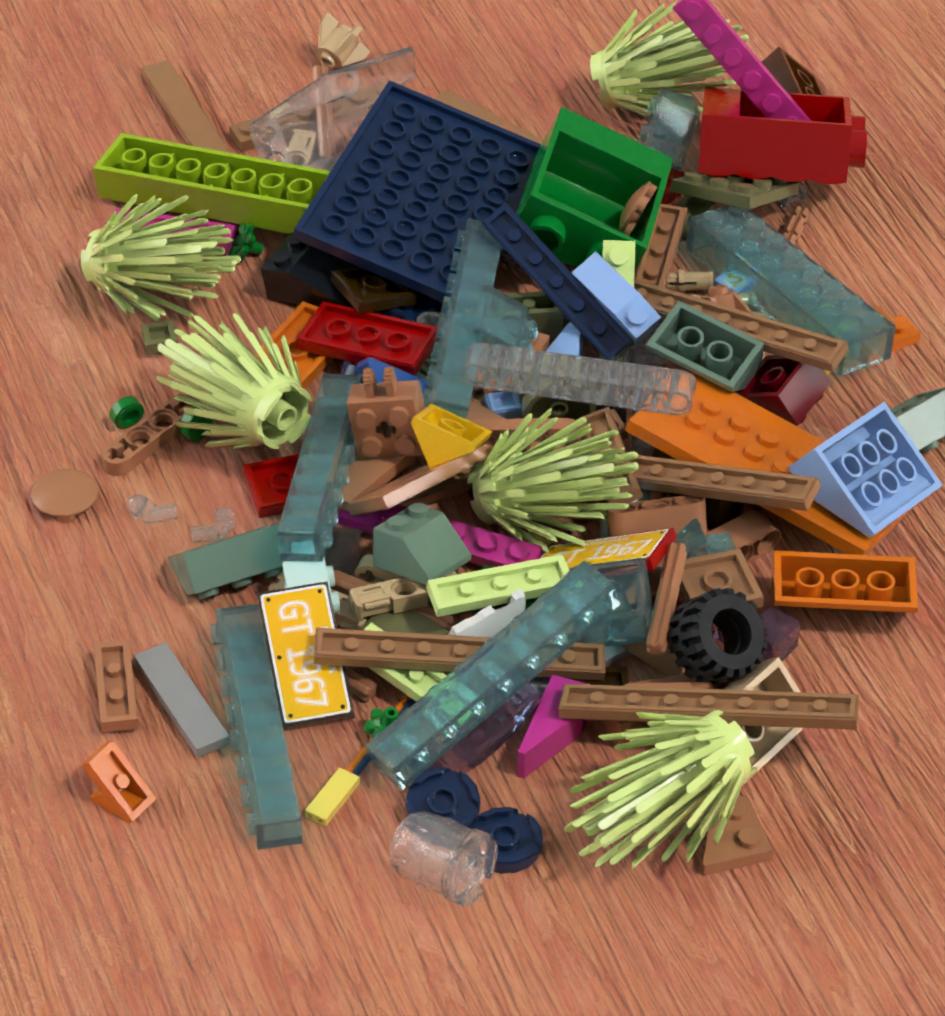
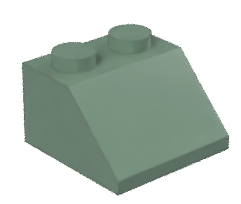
(418, 544)

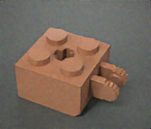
(384, 414)

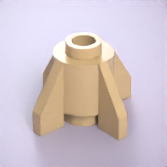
(338, 45)

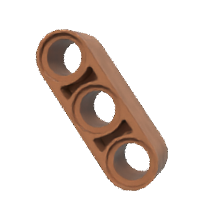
(657, 514)

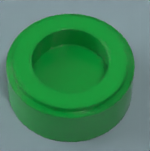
(126, 412)
(191, 433)

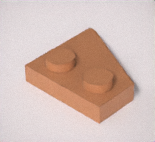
(740, 843)

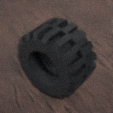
(740, 630)

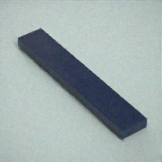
(557, 282)

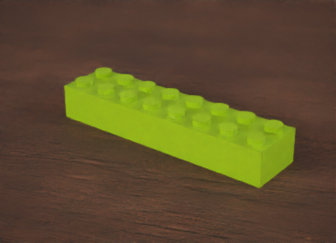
(225, 183)

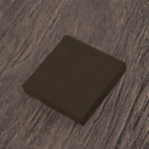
(371, 291)

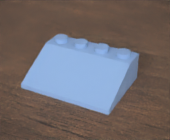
(869, 472)

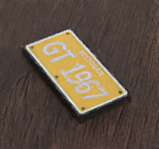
(304, 690)

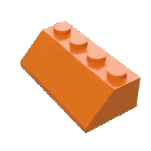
(844, 581)

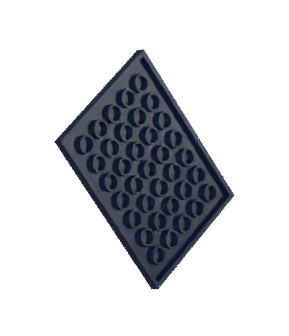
(412, 185)

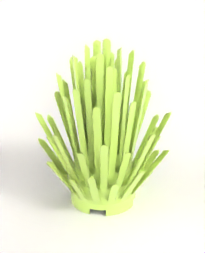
(660, 60)
(128, 258)
(238, 386)
(518, 488)
(681, 776)

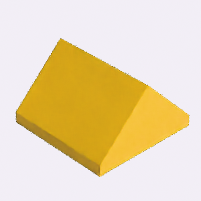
(446, 435)

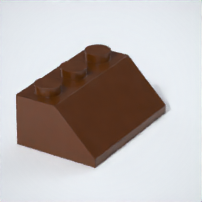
(791, 73)

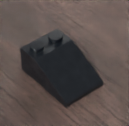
(302, 274)

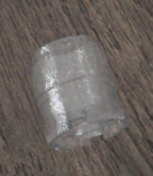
(443, 856)

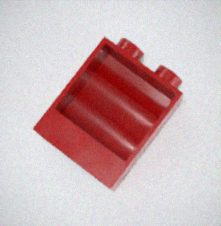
(748, 144)

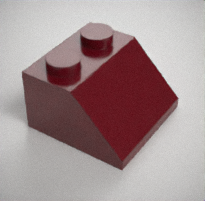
(786, 387)

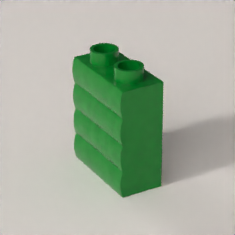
(583, 185)

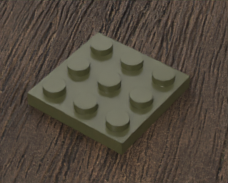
(734, 189)

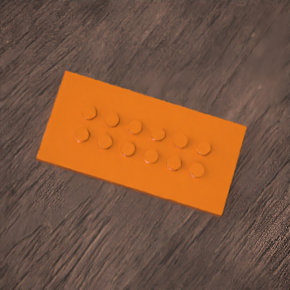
(741, 434)

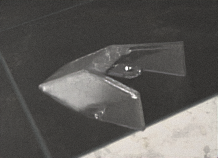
(324, 116)

